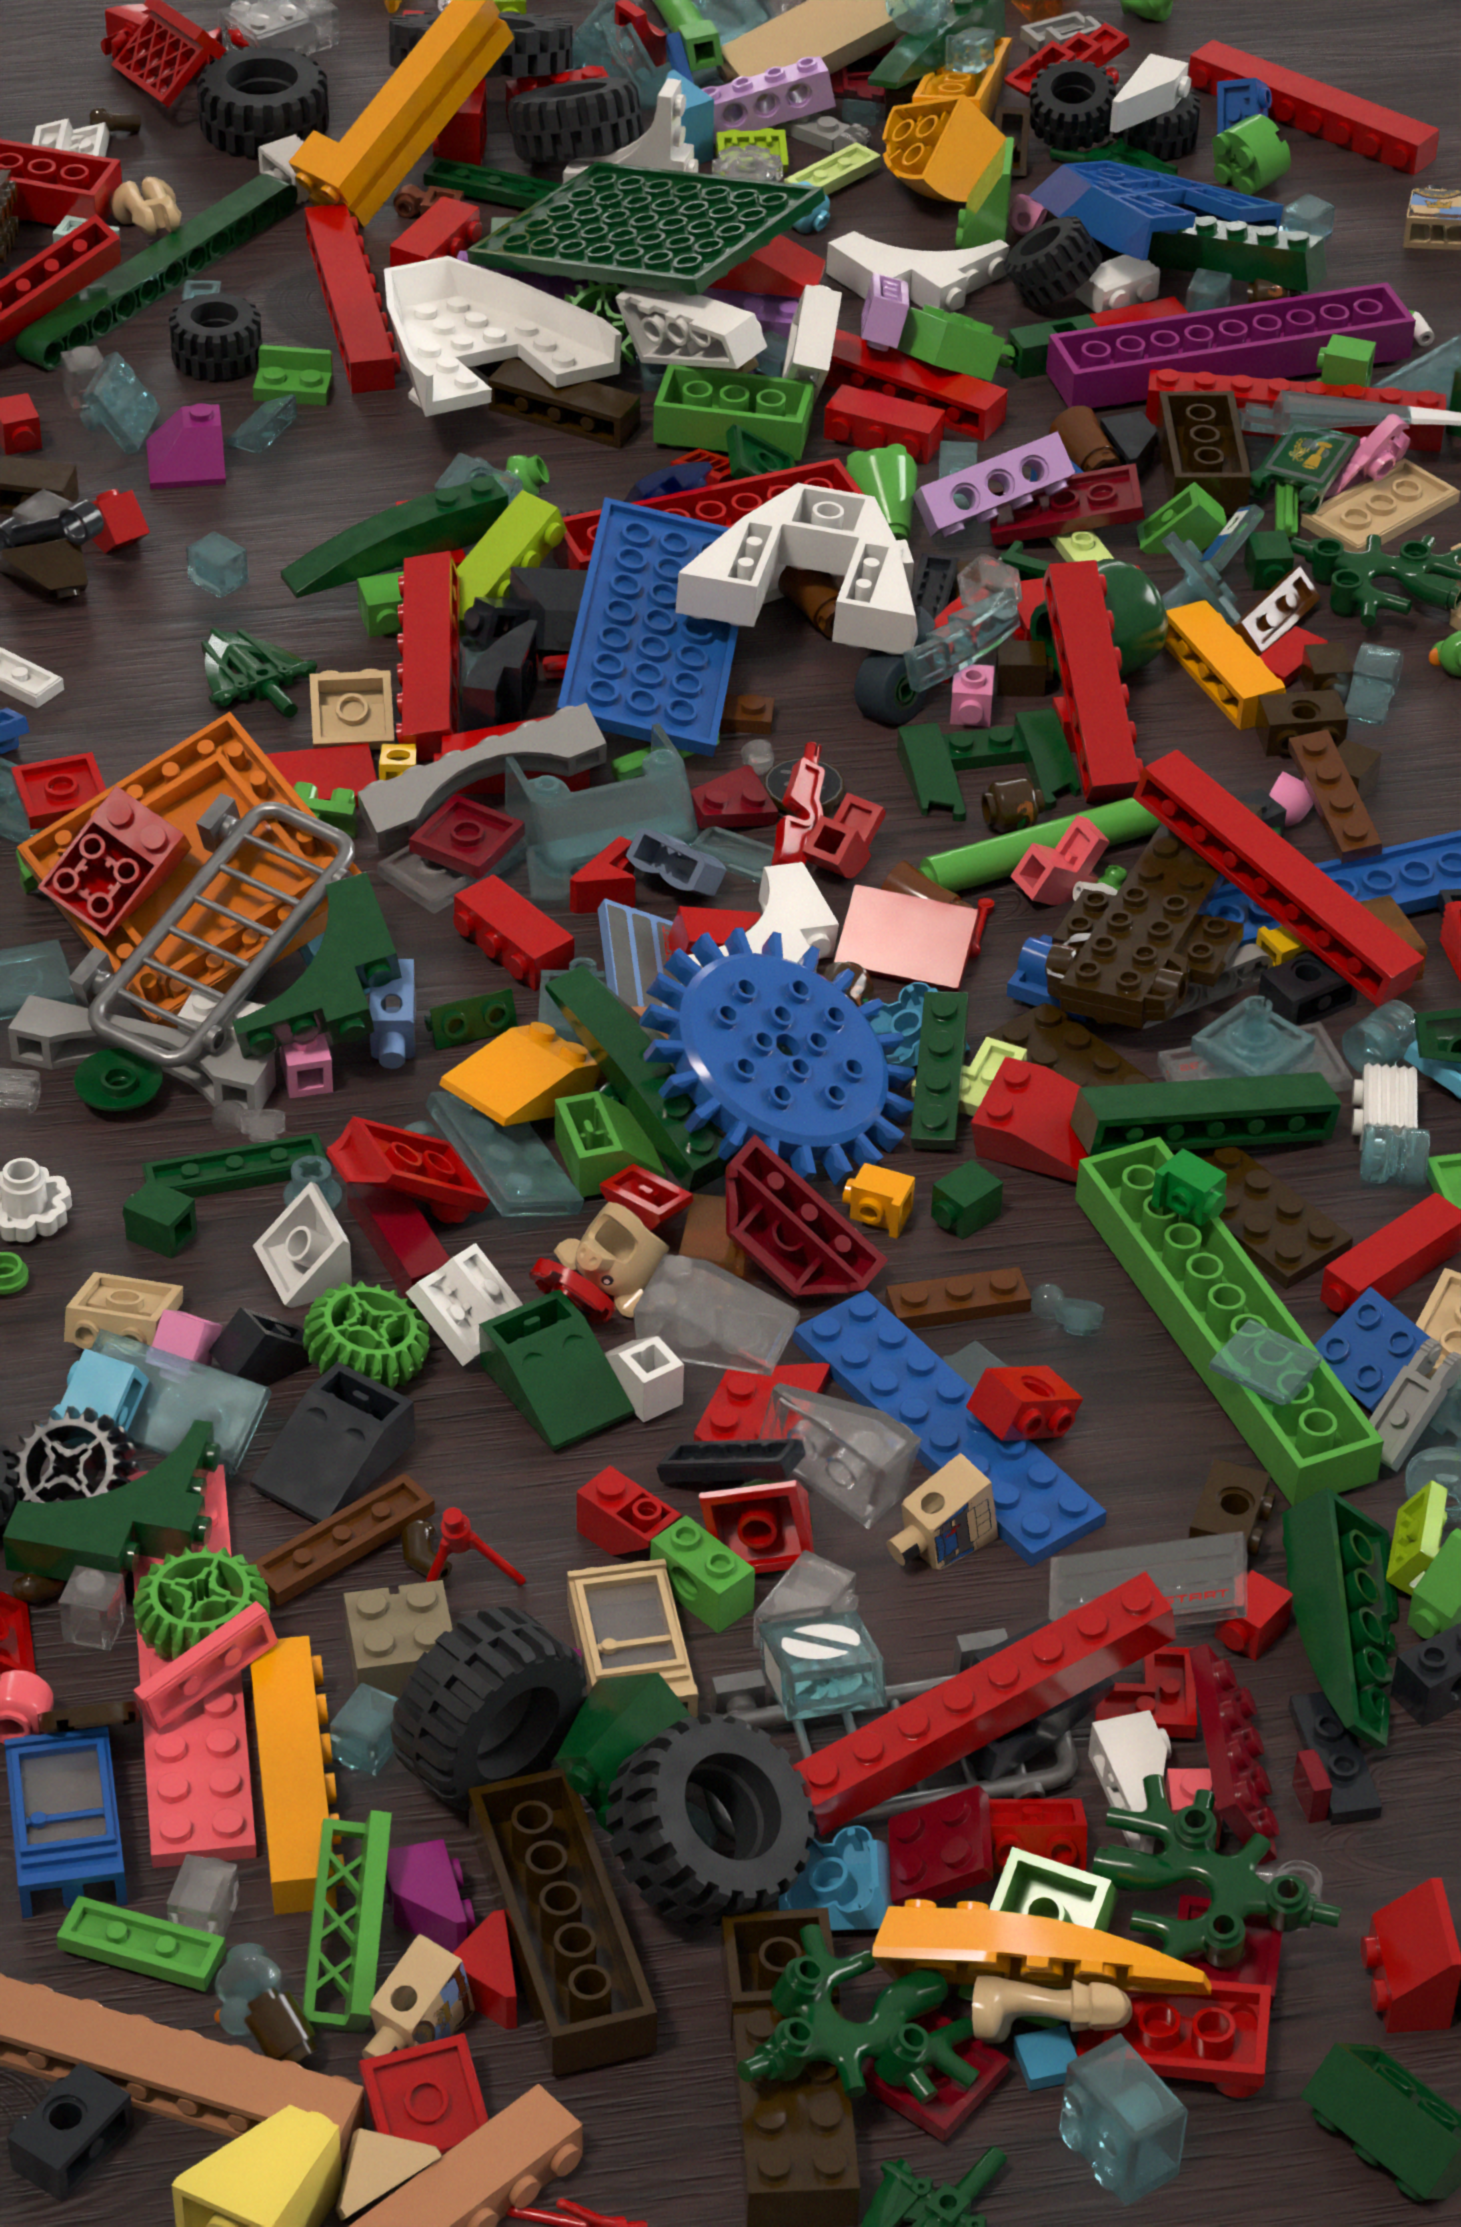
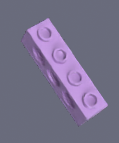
(780, 105)
(884, 312)
(1044, 455)

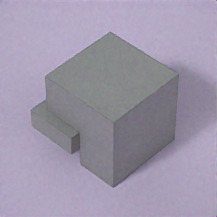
(1057, 29)

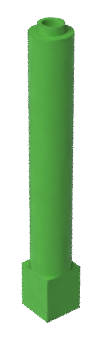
(698, 35)
(1000, 855)

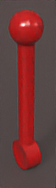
(985, 907)

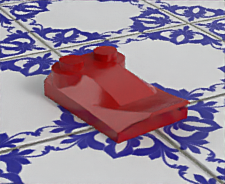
(410, 1164)
(1199, 2036)

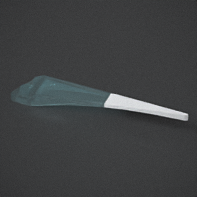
(1306, 412)

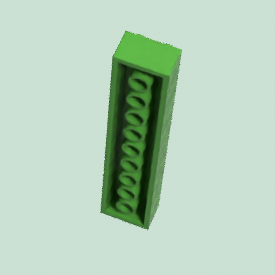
(1203, 1295)

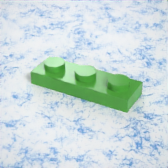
(141, 1943)

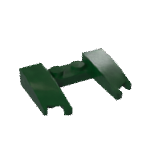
(1034, 740)

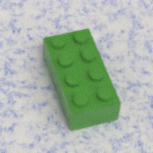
(702, 404)

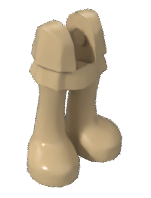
(149, 213)
(1086, 2007)

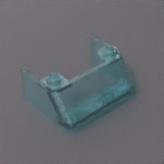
(578, 825)

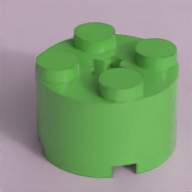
(1250, 155)

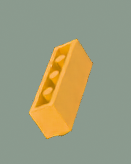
(1220, 661)

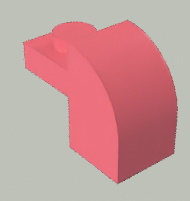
(1051, 873)

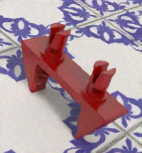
(124, 22)

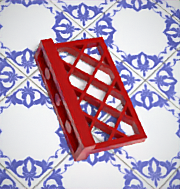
(179, 33)

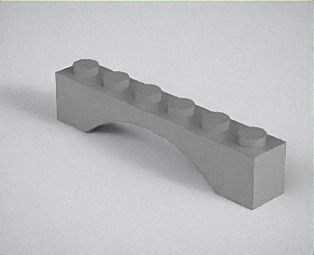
(558, 745)
(60, 1036)

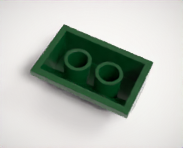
(1389, 2118)

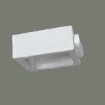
(812, 336)

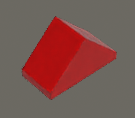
(647, 1196)
(490, 1970)

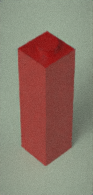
(1395, 1254)

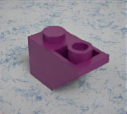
(425, 1893)

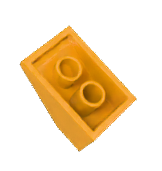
(523, 1074)

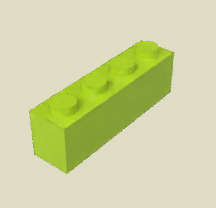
(516, 539)

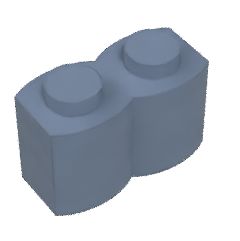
(676, 862)

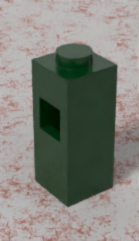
(1032, 343)

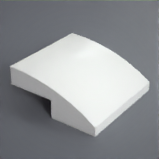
(60, 135)
(461, 1298)

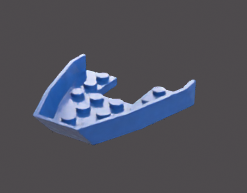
(1128, 203)

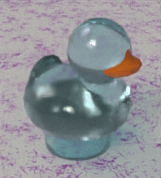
(242, 1979)

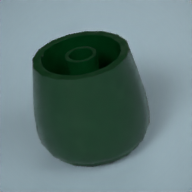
(1137, 615)

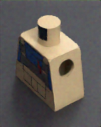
(947, 1516)

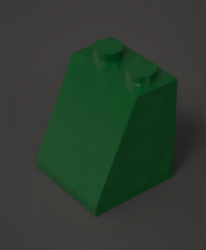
(610, 1725)

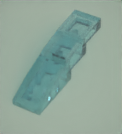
(963, 640)

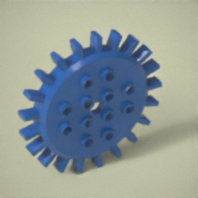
(711, 1050)

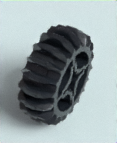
(89, 1459)

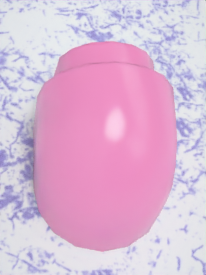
(1026, 215)
(1293, 796)

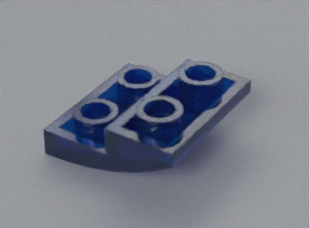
(670, 481)

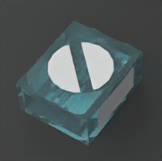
(822, 1665)

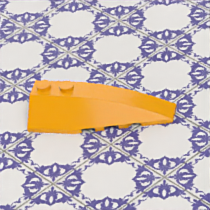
(979, 88)
(1022, 1949)

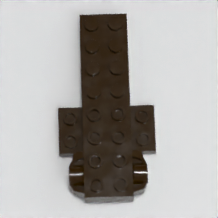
(1140, 949)

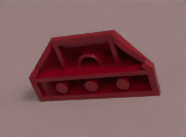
(793, 1228)

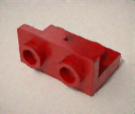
(1041, 1827)

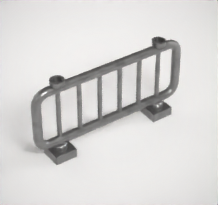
(222, 834)
(744, 1698)

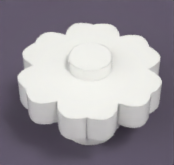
(31, 1201)

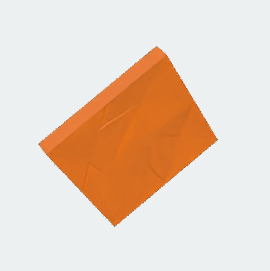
(180, 790)

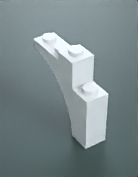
(658, 147)
(932, 276)
(794, 909)

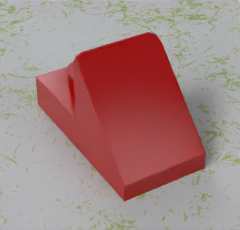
(606, 877)

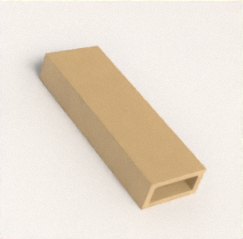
(824, 28)

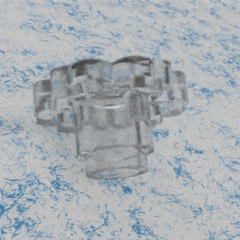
(748, 163)

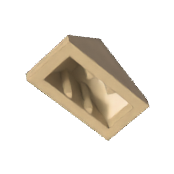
(377, 2165)

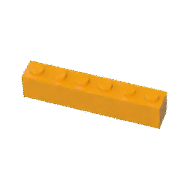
(292, 1769)

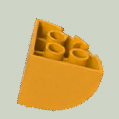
(940, 146)

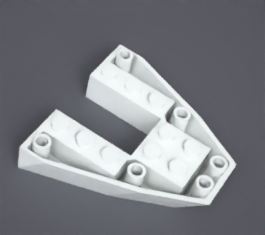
(816, 532)

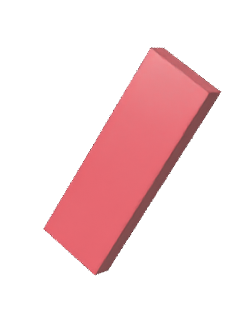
(206, 1666)

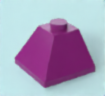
(187, 449)

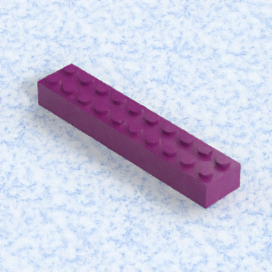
(1250, 339)

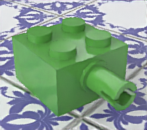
(953, 342)

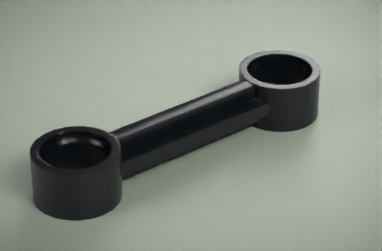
(54, 528)

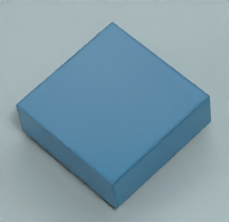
(1044, 2056)

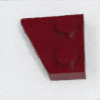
(734, 801)

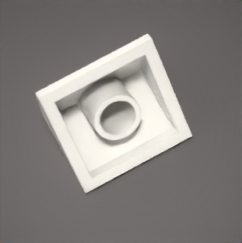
(305, 1250)

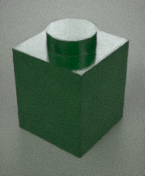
(1267, 558)
(966, 1199)
(160, 1218)

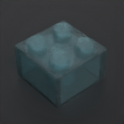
(1122, 2120)

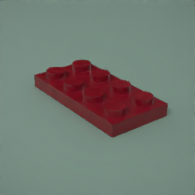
(1089, 502)
(1233, 1749)

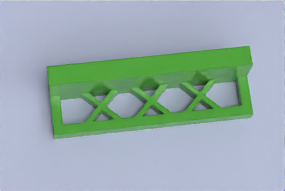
(366, 1926)

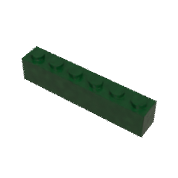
(1243, 250)
(1207, 1112)

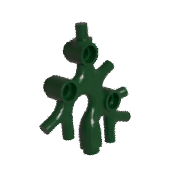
(1353, 571)
(1192, 1857)
(821, 2034)

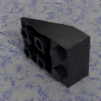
(336, 1443)

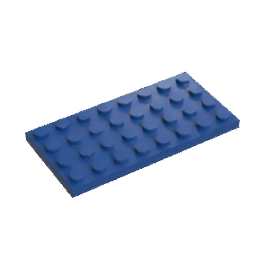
(629, 647)

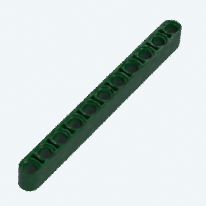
(156, 271)

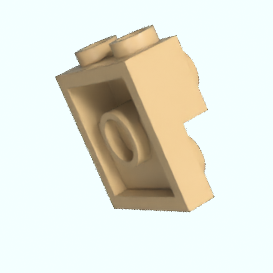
(351, 708)
(119, 1306)

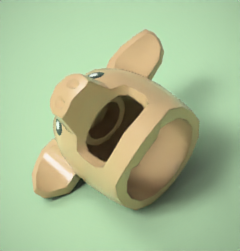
(615, 1255)

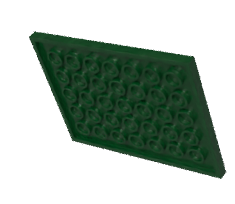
(646, 227)

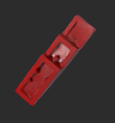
(1097, 48)

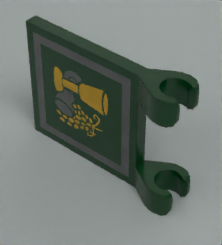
(1305, 460)

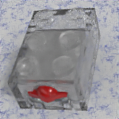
(290, 24)

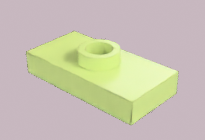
(1080, 546)

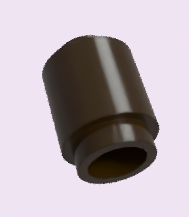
(280, 2027)

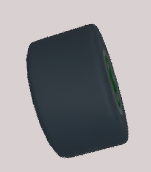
(884, 689)

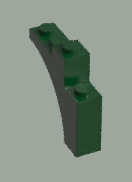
(330, 992)
(114, 1528)

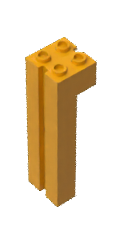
(404, 112)

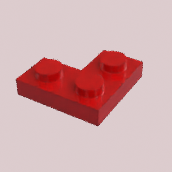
(1166, 1691)

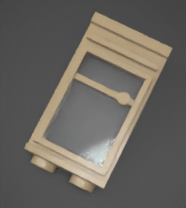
(630, 1625)

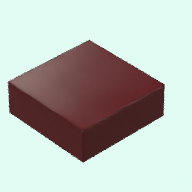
(1312, 1785)

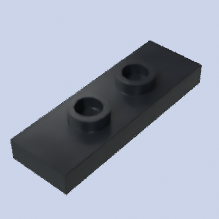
(934, 583)
(731, 1460)
(1321, 1729)

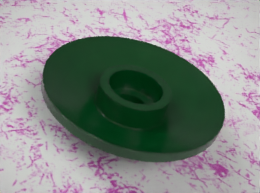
(117, 1080)

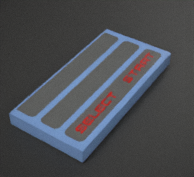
(633, 951)

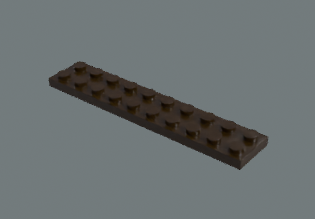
(1262, 1213)

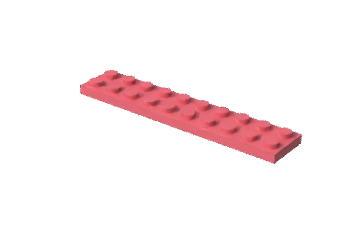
(200, 1758)

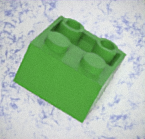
(600, 1140)

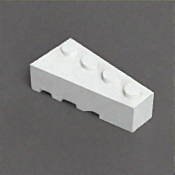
(689, 329)

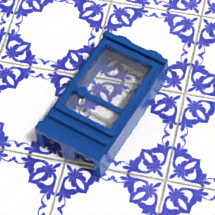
(64, 1814)

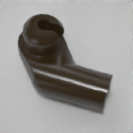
(115, 121)

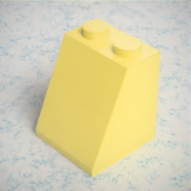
(268, 2177)

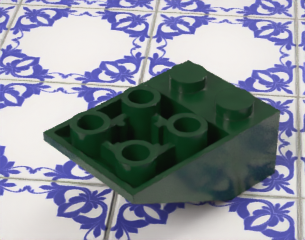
(553, 1369)

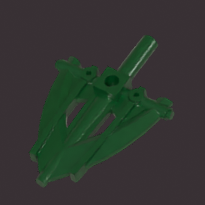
(1116, 152)
(253, 677)
(914, 2200)

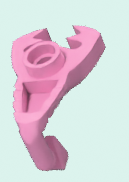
(1373, 456)

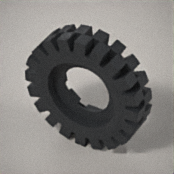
(538, 46)

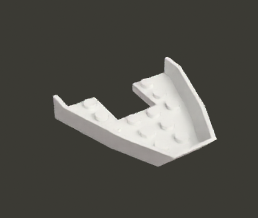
(468, 316)

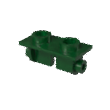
(471, 1018)

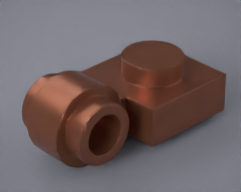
(412, 199)

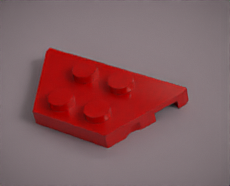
(743, 1398)

